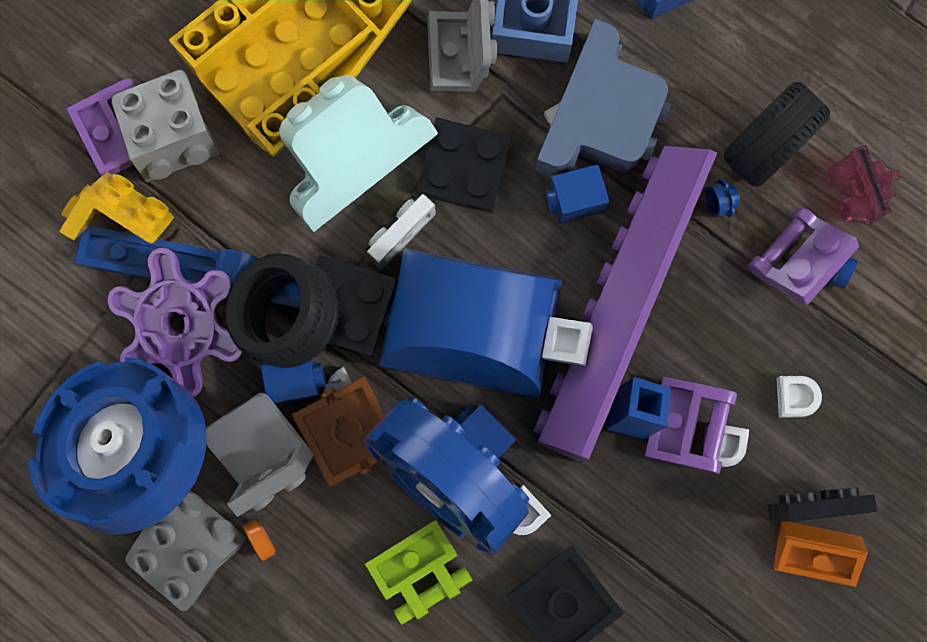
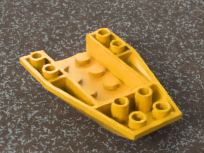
(279, 53)

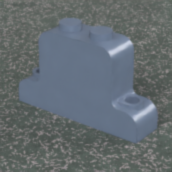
(605, 110)

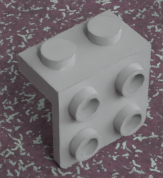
(461, 47)
(163, 126)
(258, 452)
(184, 550)

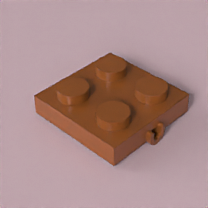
(337, 430)

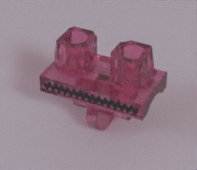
(870, 183)

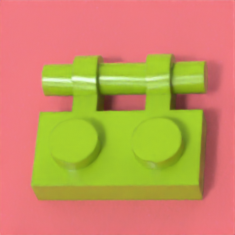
(412, 560)

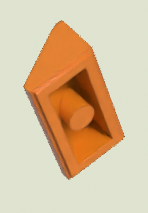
(820, 553)

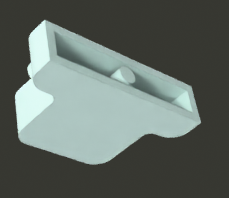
(346, 145)

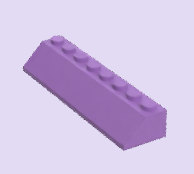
(625, 300)

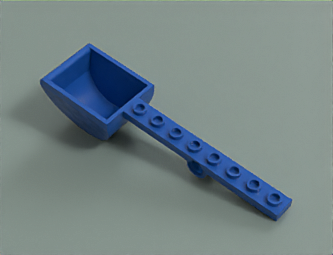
(443, 322)

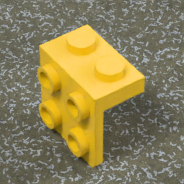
(119, 201)

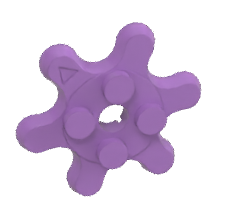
(151, 316)

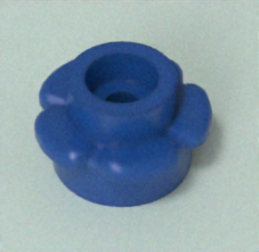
(722, 199)
(844, 274)

